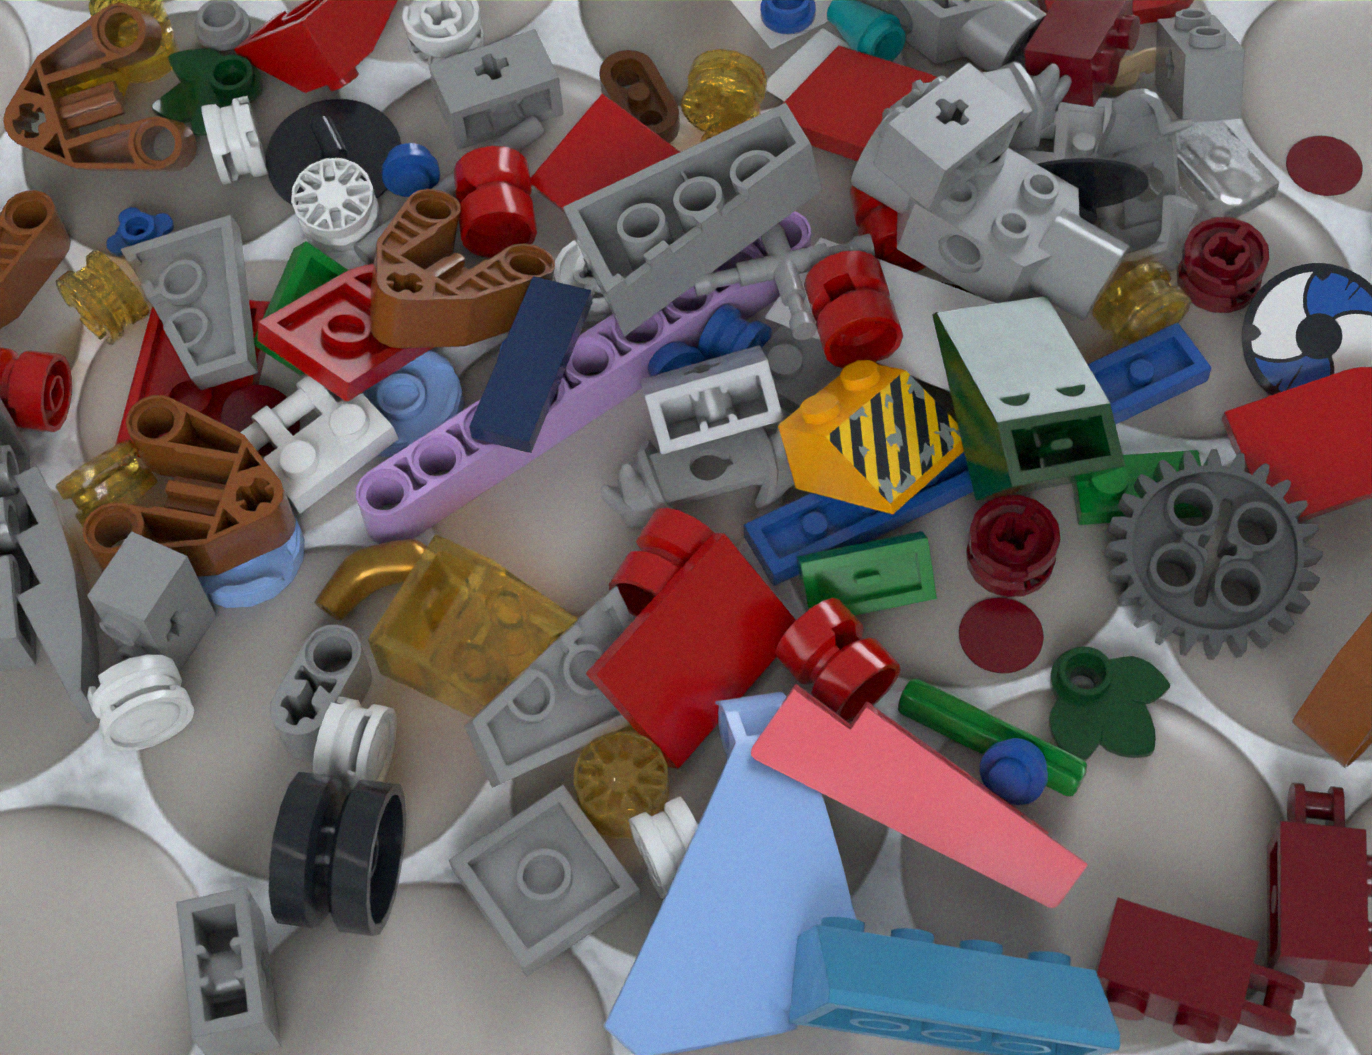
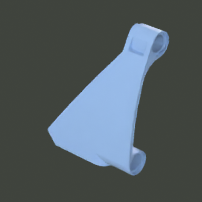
(730, 922)

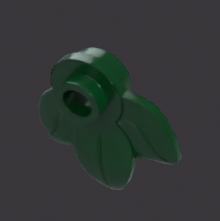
(206, 80)
(1109, 712)

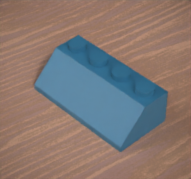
(947, 994)

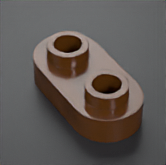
(647, 97)

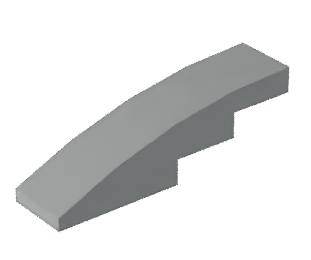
(60, 603)

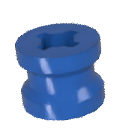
(731, 333)

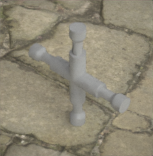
(785, 268)

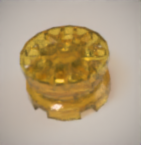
(723, 86)
(103, 297)
(1140, 304)
(117, 485)
(621, 781)

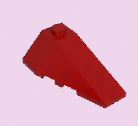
(318, 42)

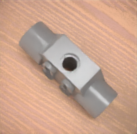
(982, 30)
(1003, 233)

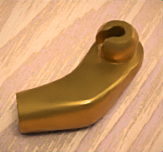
(367, 572)

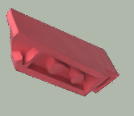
(915, 791)

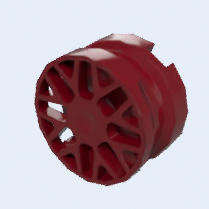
(1208, 277)
(1012, 543)

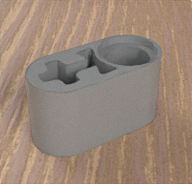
(295, 698)

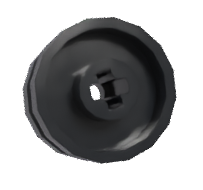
(337, 853)

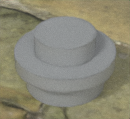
(221, 25)

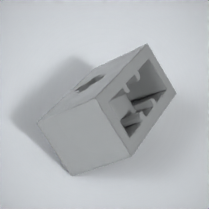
(1199, 67)
(496, 88)
(947, 135)
(711, 399)
(151, 602)
(228, 974)

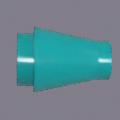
(867, 28)

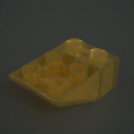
(463, 627)

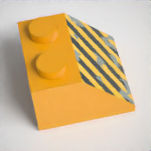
(869, 438)

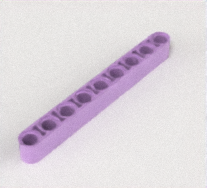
(578, 401)

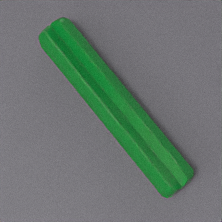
(982, 730)

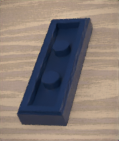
(531, 364)

